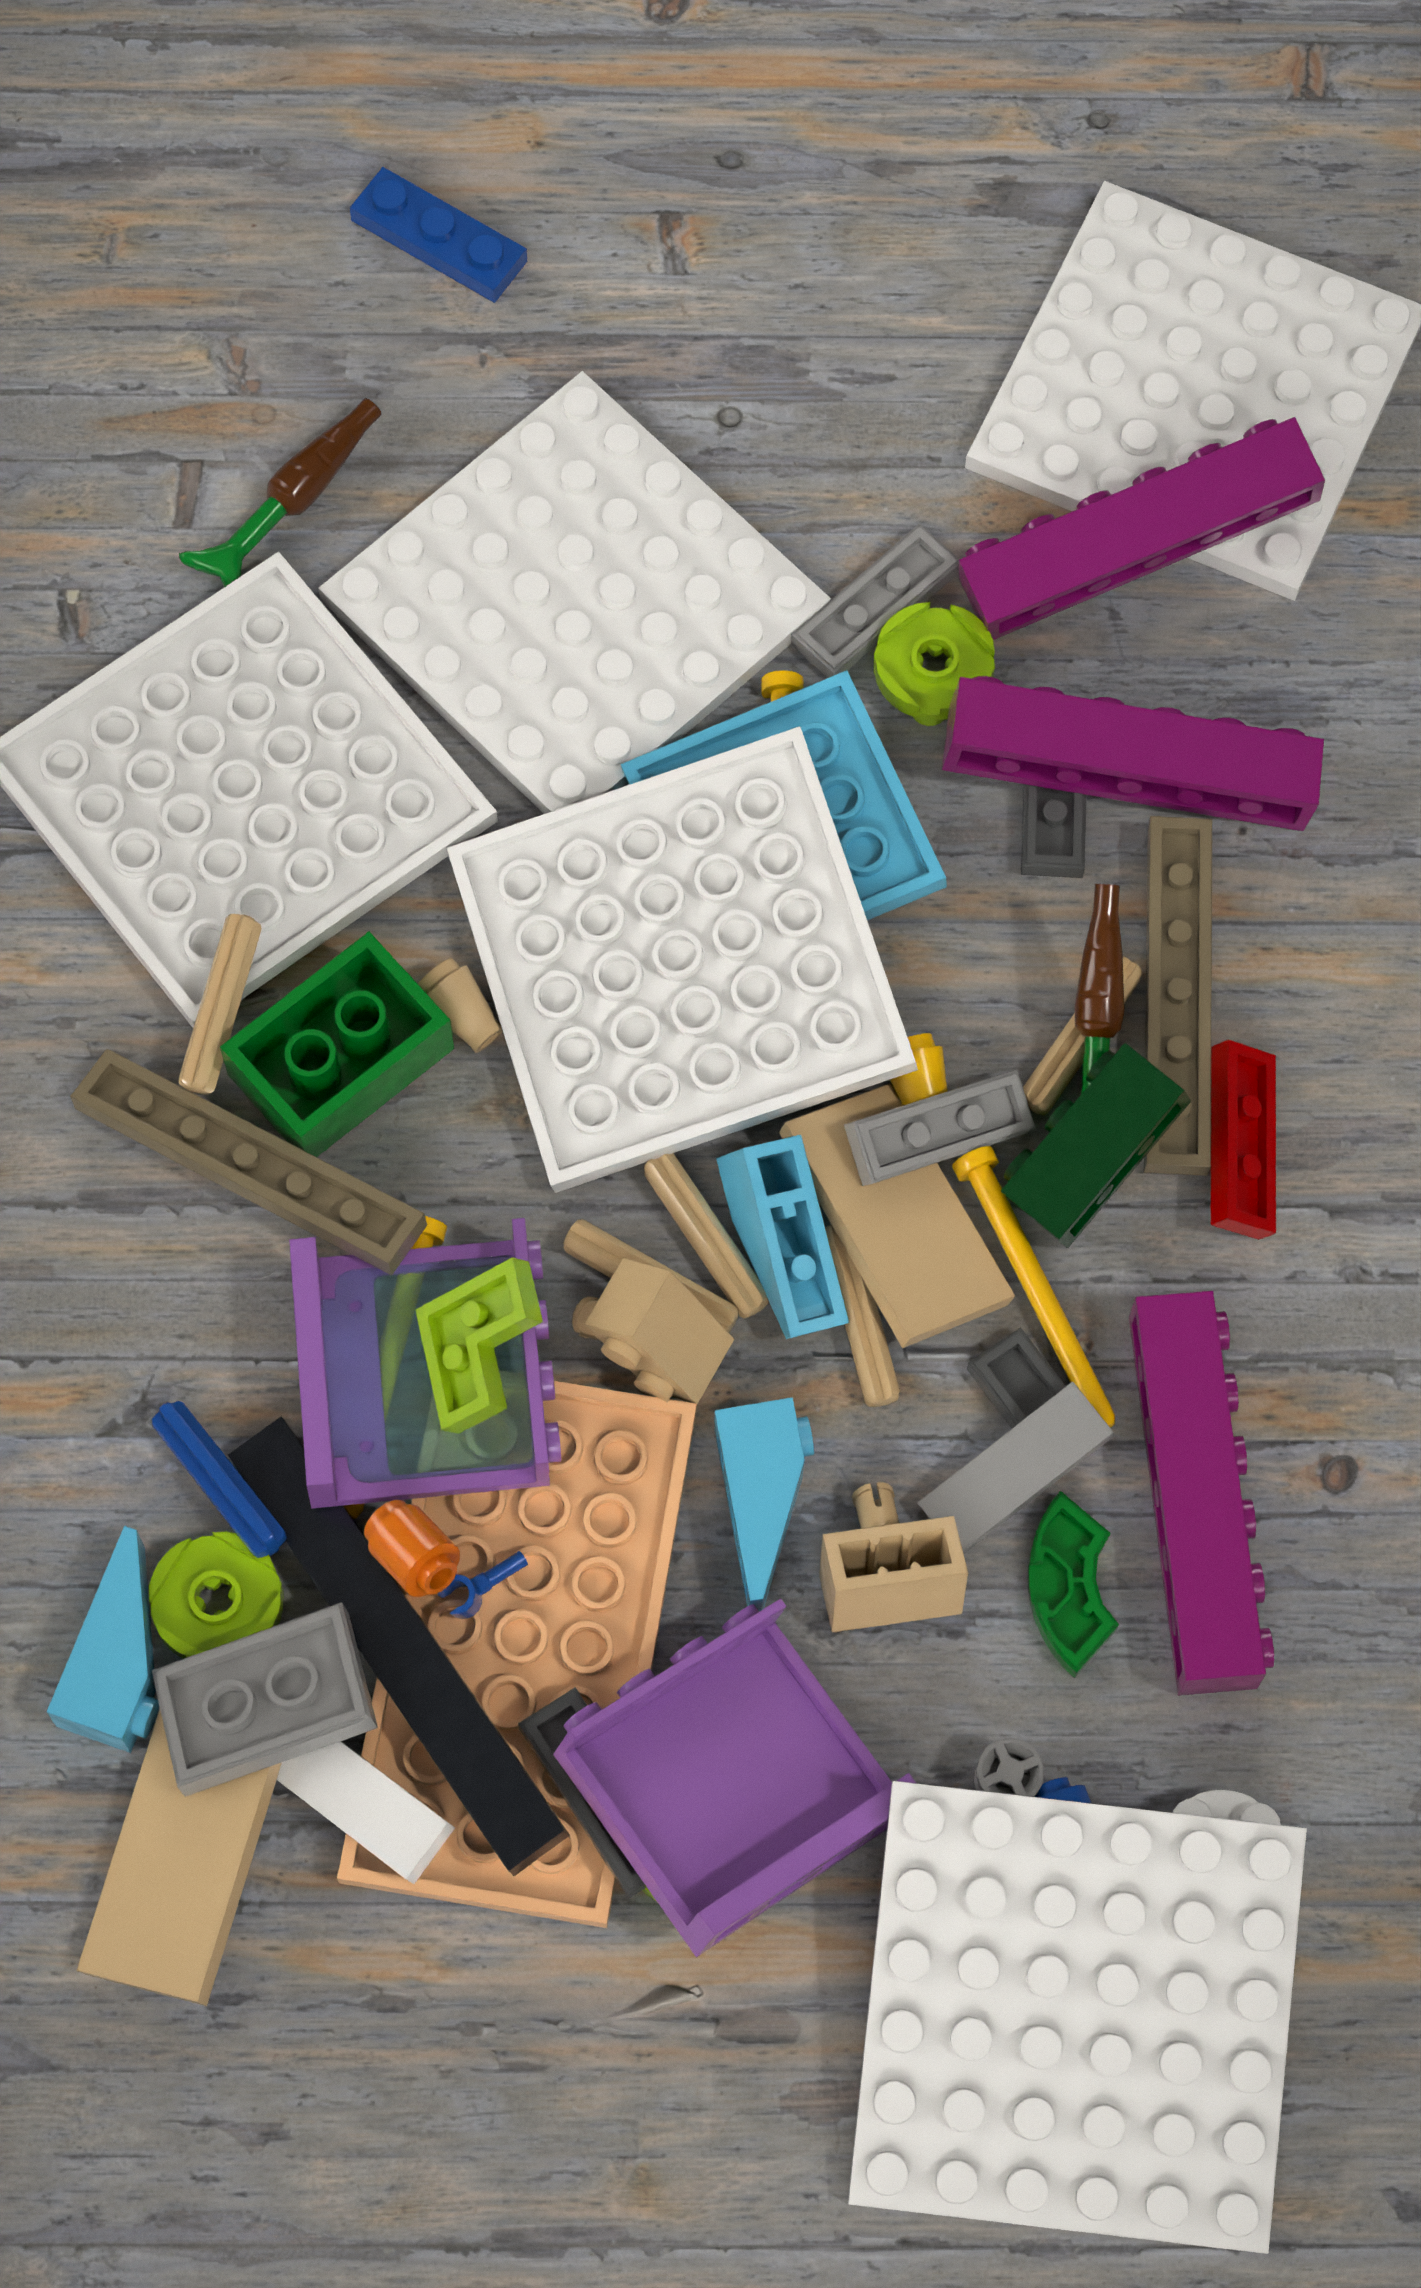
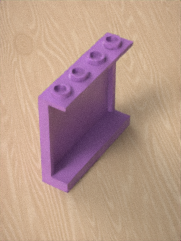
(727, 1777)

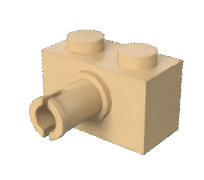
(655, 1331)
(890, 1567)

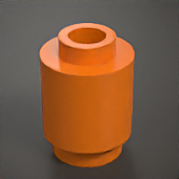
(412, 1548)

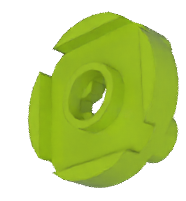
(938, 631)
(208, 1563)

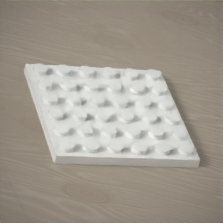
(1184, 341)
(573, 598)
(239, 774)
(680, 960)
(1078, 2017)

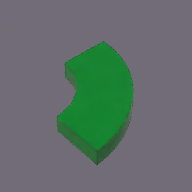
(1065, 1585)

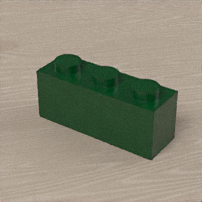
(1094, 1143)

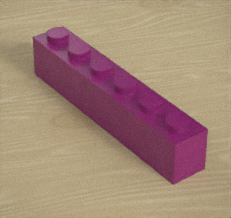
(1141, 527)
(1133, 753)
(1198, 1494)

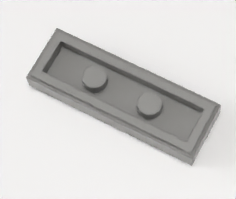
(854, 618)
(939, 1127)
(1019, 1466)

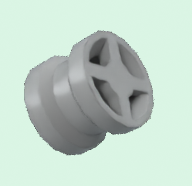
(1013, 1765)

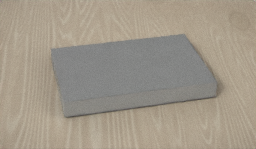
(263, 1699)

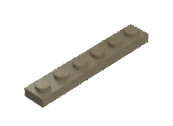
(1180, 984)
(249, 1161)

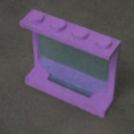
(370, 1392)

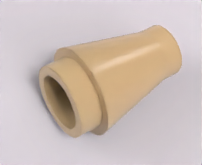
(463, 1003)

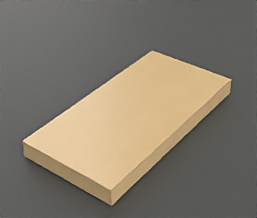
(902, 1232)
(175, 1879)

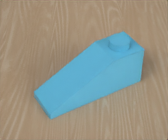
(784, 1233)
(762, 1473)
(109, 1674)

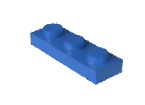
(438, 234)

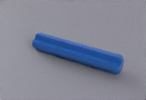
(219, 1479)

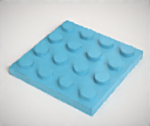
(865, 798)

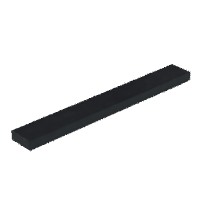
(403, 1654)

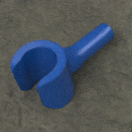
(482, 1584)

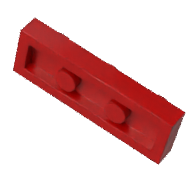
(1243, 1139)

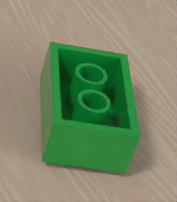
(338, 1046)

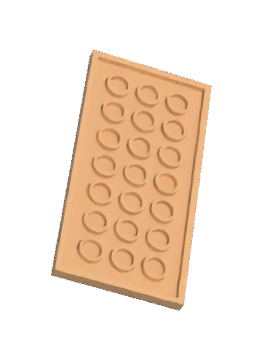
(567, 1620)

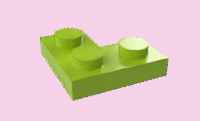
(461, 1338)

